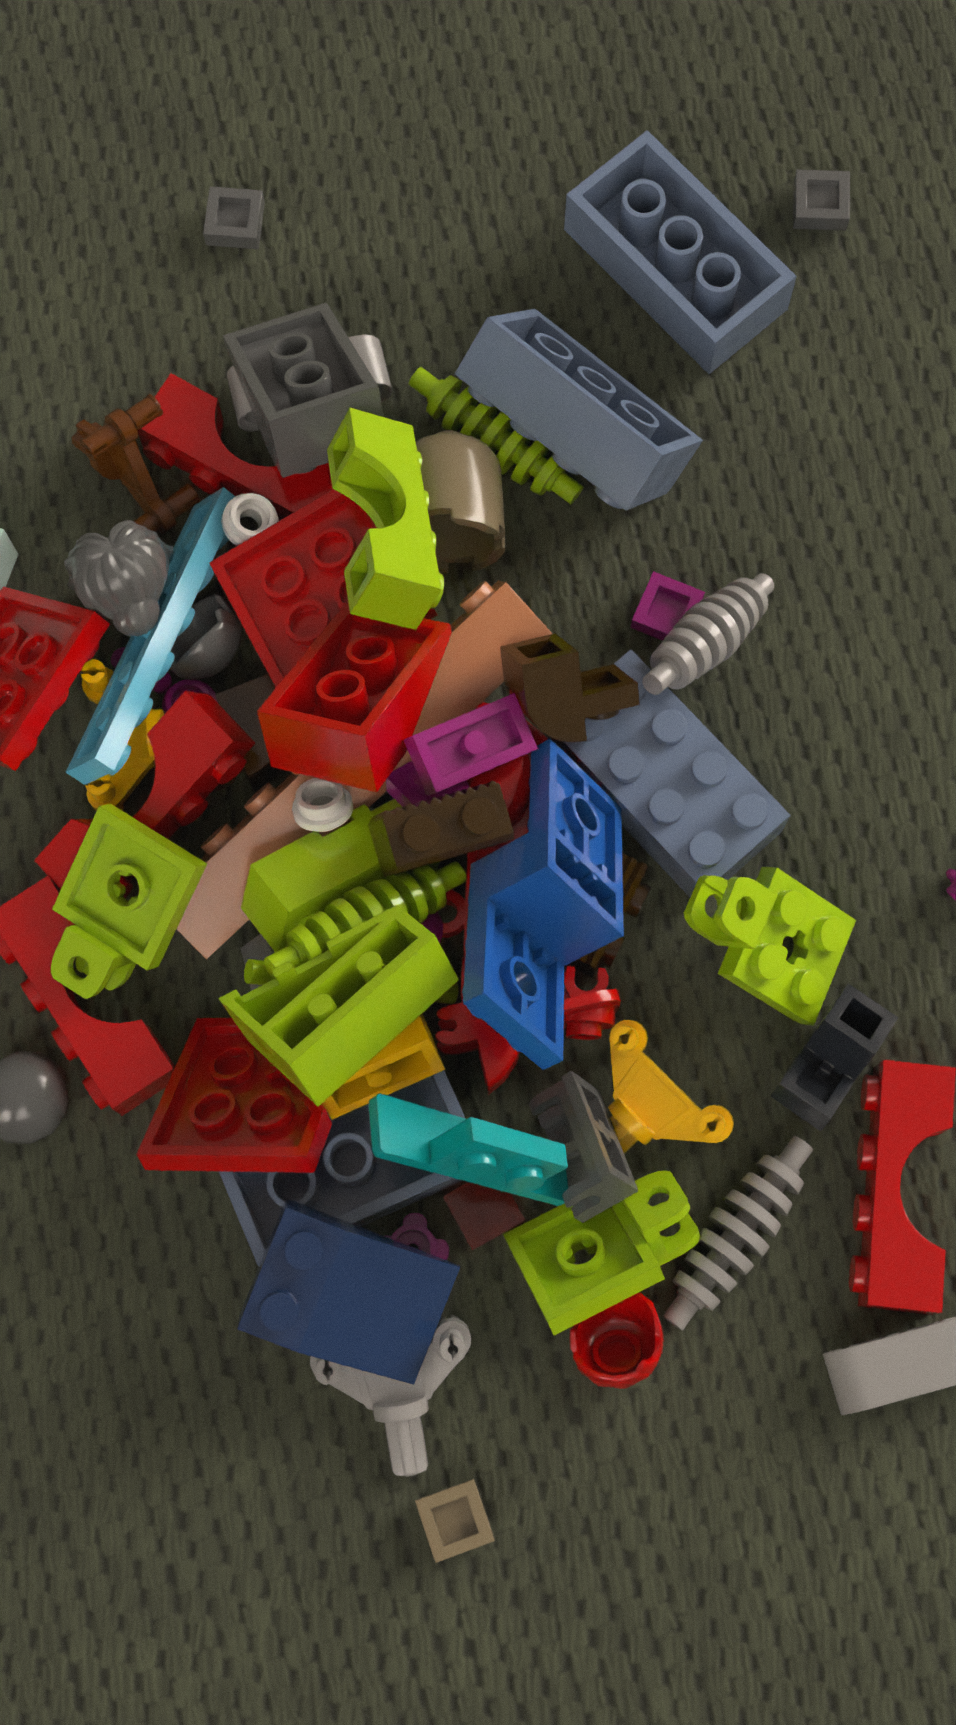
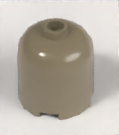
(463, 499)

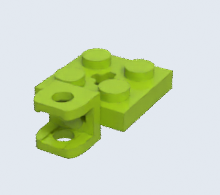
(753, 923)
(108, 929)
(625, 1248)

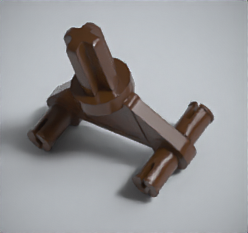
(117, 456)

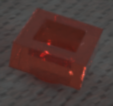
(483, 1213)

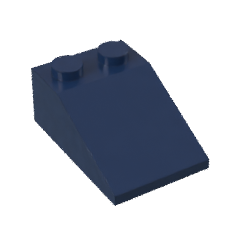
(347, 1294)

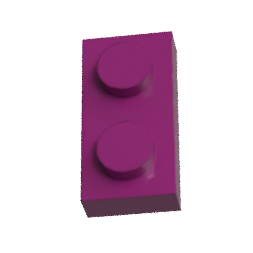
(470, 744)

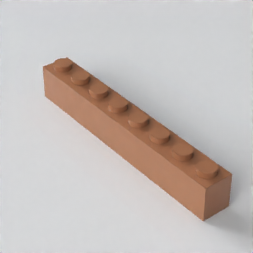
(462, 682)

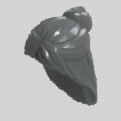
(121, 575)

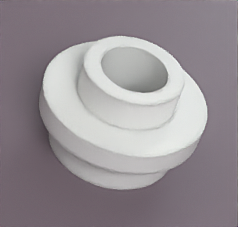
(251, 506)
(321, 805)

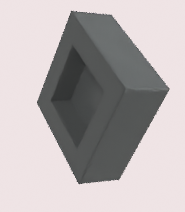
(821, 200)
(234, 217)

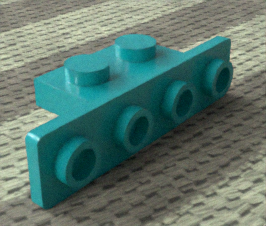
(468, 1149)

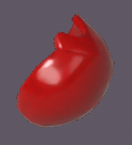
(619, 1343)

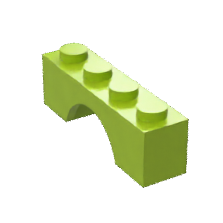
(395, 565)

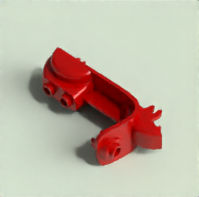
(584, 1011)

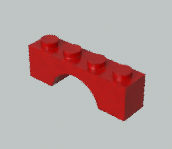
(191, 440)
(193, 752)
(122, 1058)
(896, 1262)

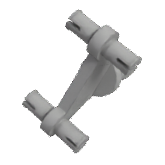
(401, 1403)

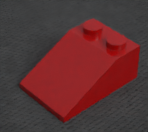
(353, 700)

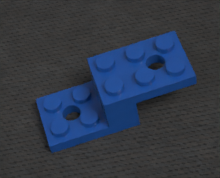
(543, 906)

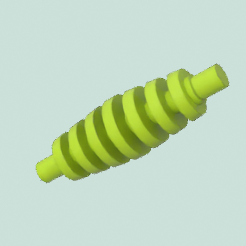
(496, 433)
(415, 892)

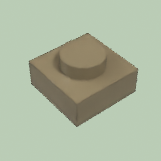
(454, 1520)

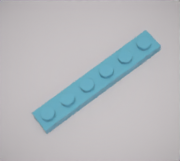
(149, 656)

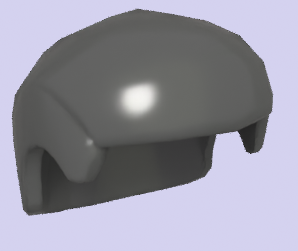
(208, 641)
(31, 1097)

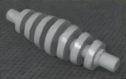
(708, 633)
(738, 1232)

